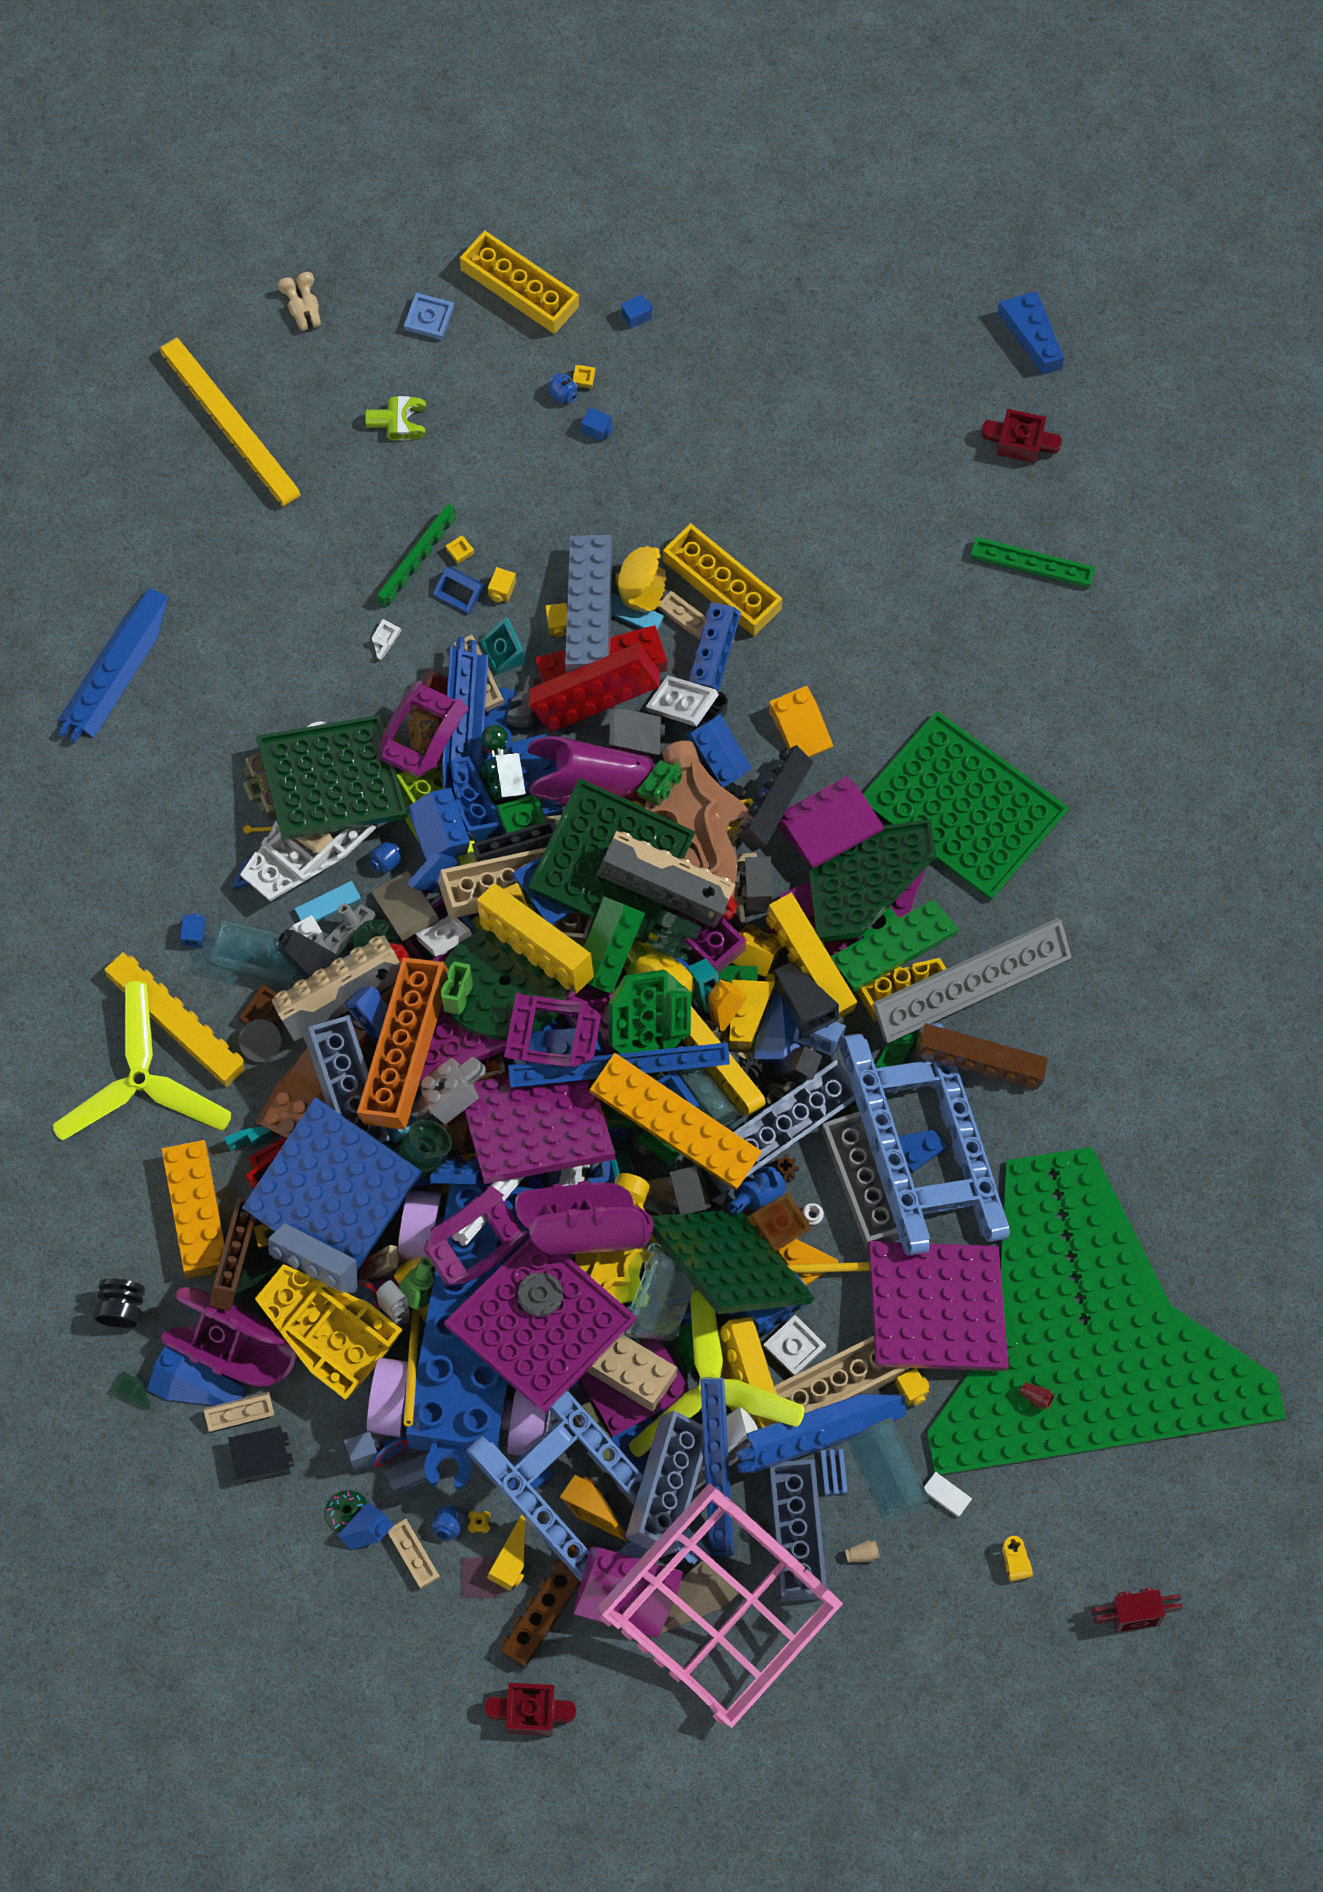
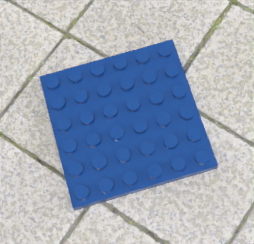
(333, 1183)

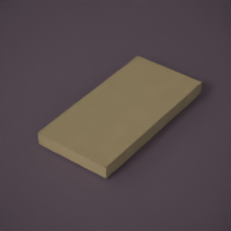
(404, 906)

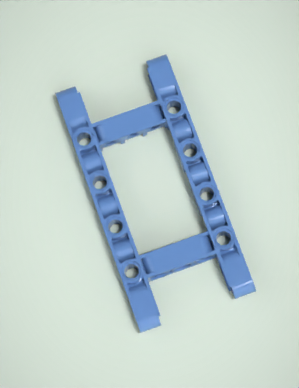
(887, 1146)
(540, 1456)

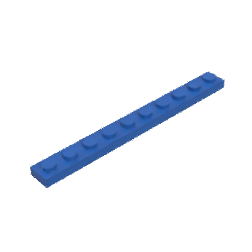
(647, 1061)

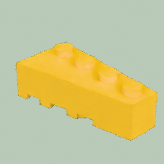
(897, 980)

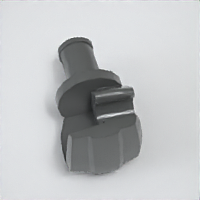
(523, 715)

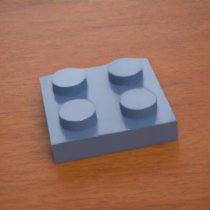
(429, 316)

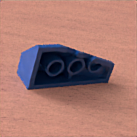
(473, 801)
(184, 1381)

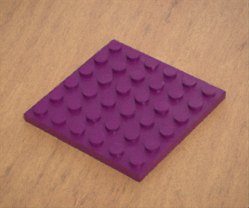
(536, 1128)
(938, 1307)
(540, 1353)

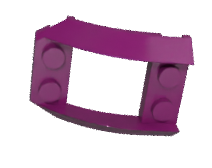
(435, 703)
(522, 1024)
(500, 1219)

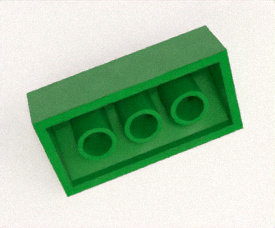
(611, 941)

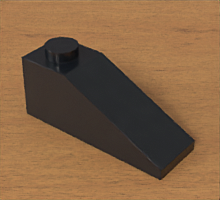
(796, 1066)

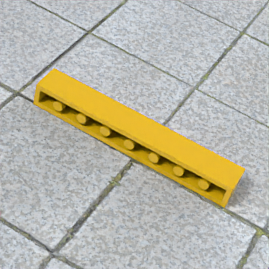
(179, 1023)

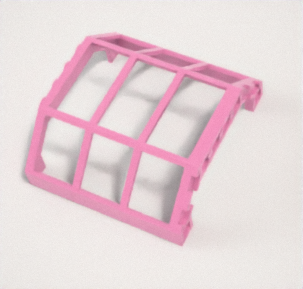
(781, 1660)

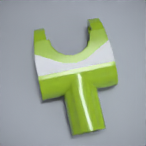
(396, 418)

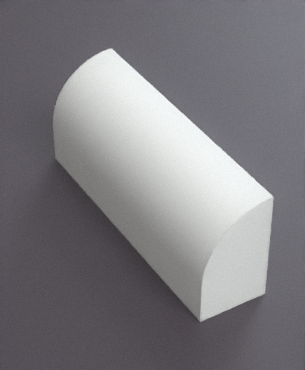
(738, 1425)

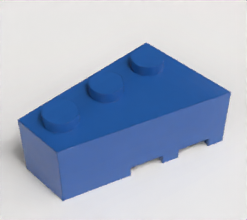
(766, 1318)

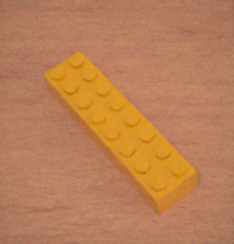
(675, 1121)

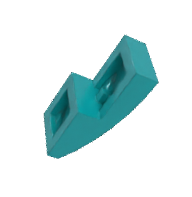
(253, 1135)

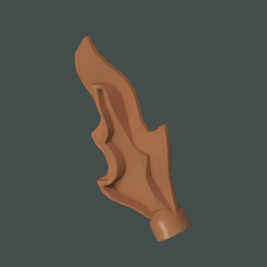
(704, 808)

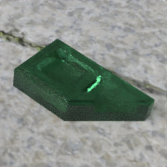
(132, 1390)

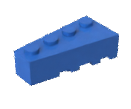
(558, 1043)

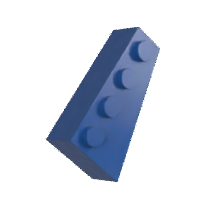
(1031, 326)

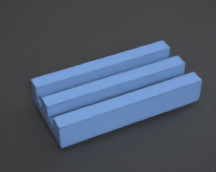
(832, 1453)

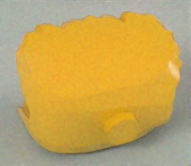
(641, 580)
(657, 961)

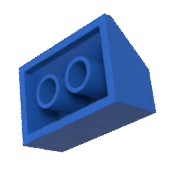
(719, 751)
(439, 824)

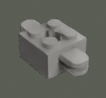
(448, 1090)

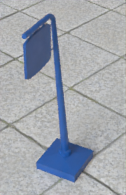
(427, 881)

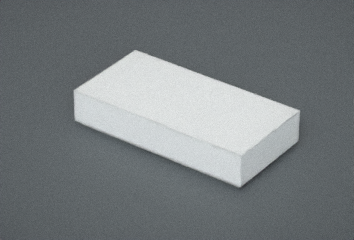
(947, 1494)

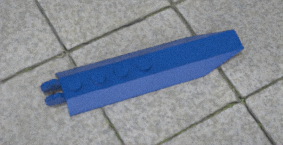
(114, 667)
(467, 681)
(818, 1430)

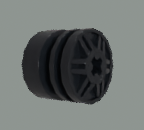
(119, 1303)

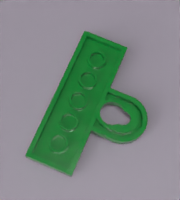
(893, 944)

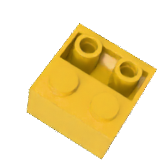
(760, 951)

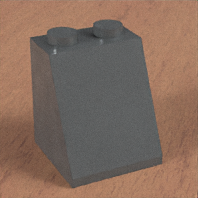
(636, 733)

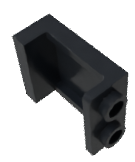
(260, 1454)

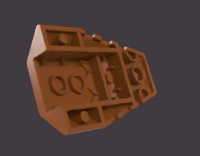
(295, 1093)

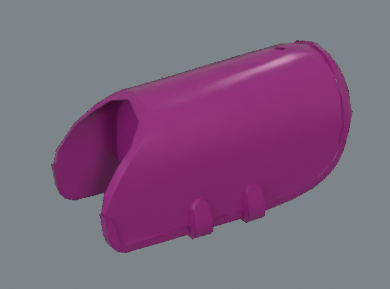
(602, 766)
(583, 1218)
(232, 1342)

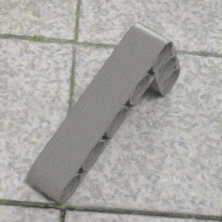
(394, 1305)

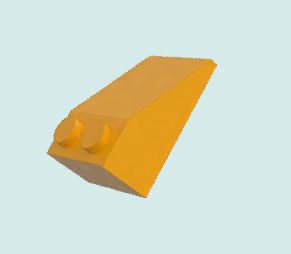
(800, 721)
(590, 1506)

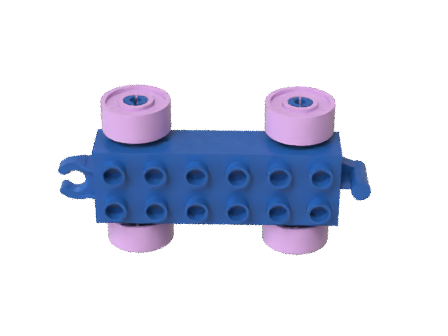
(454, 1388)

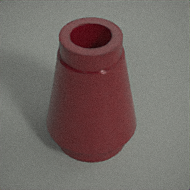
(1037, 1395)

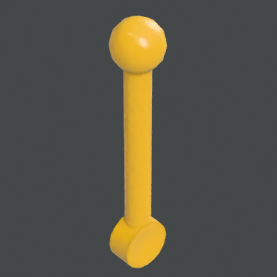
(247, 829)

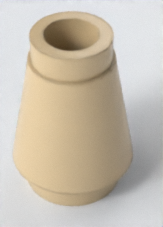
(863, 1552)

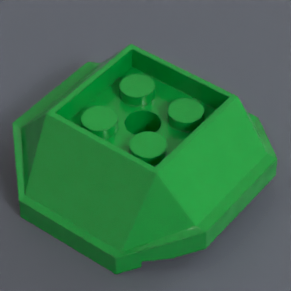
(666, 1014)

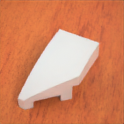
(385, 637)

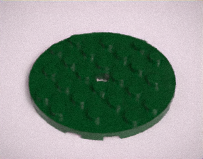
(490, 1003)

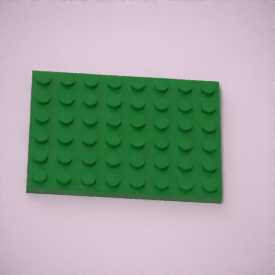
(979, 805)

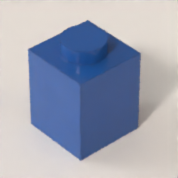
(636, 311)
(597, 424)
(193, 930)

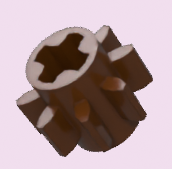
(790, 1166)

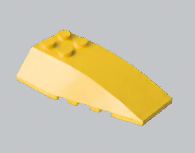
(328, 1328)

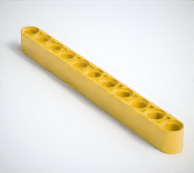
(230, 421)
(730, 1077)

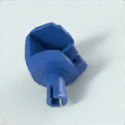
(756, 1194)

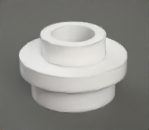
(815, 1208)

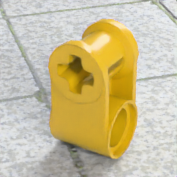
(1016, 1562)

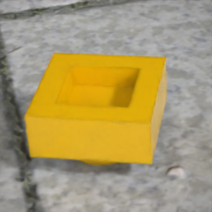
(584, 376)
(459, 549)

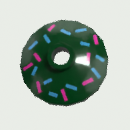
(334, 1510)

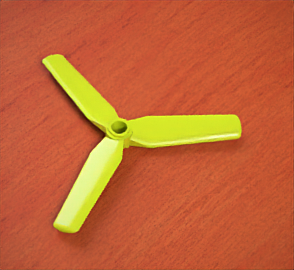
(139, 1056)
(709, 1364)

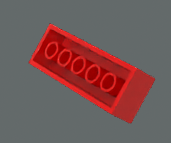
(553, 664)
(594, 687)

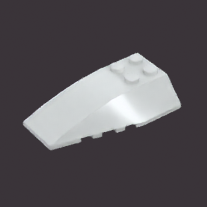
(287, 863)

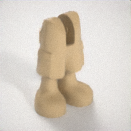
(302, 306)

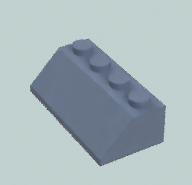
(314, 1258)

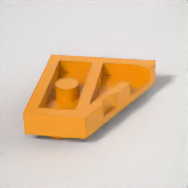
(802, 1253)

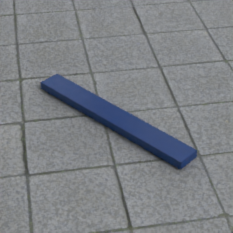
(716, 1460)

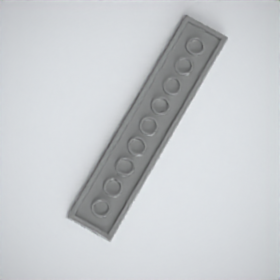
(972, 980)

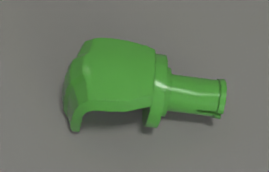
(416, 1283)

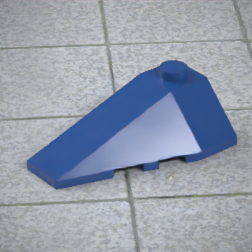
(775, 1034)

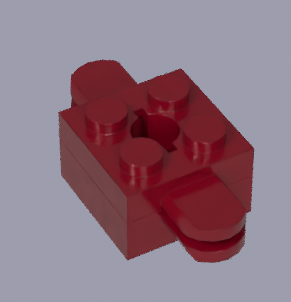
(1025, 428)
(1137, 1609)
(530, 1709)

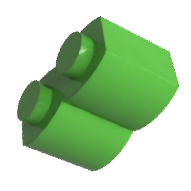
(456, 988)

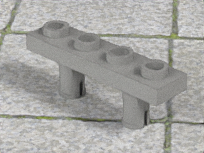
(344, 933)

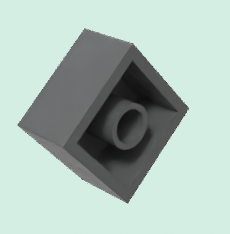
(756, 884)
(689, 1189)

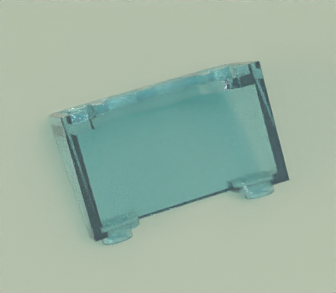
(660, 1298)

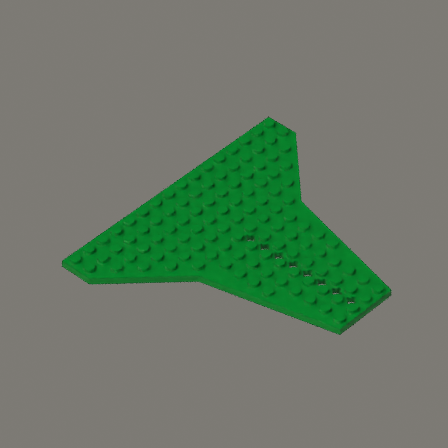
(1120, 1379)

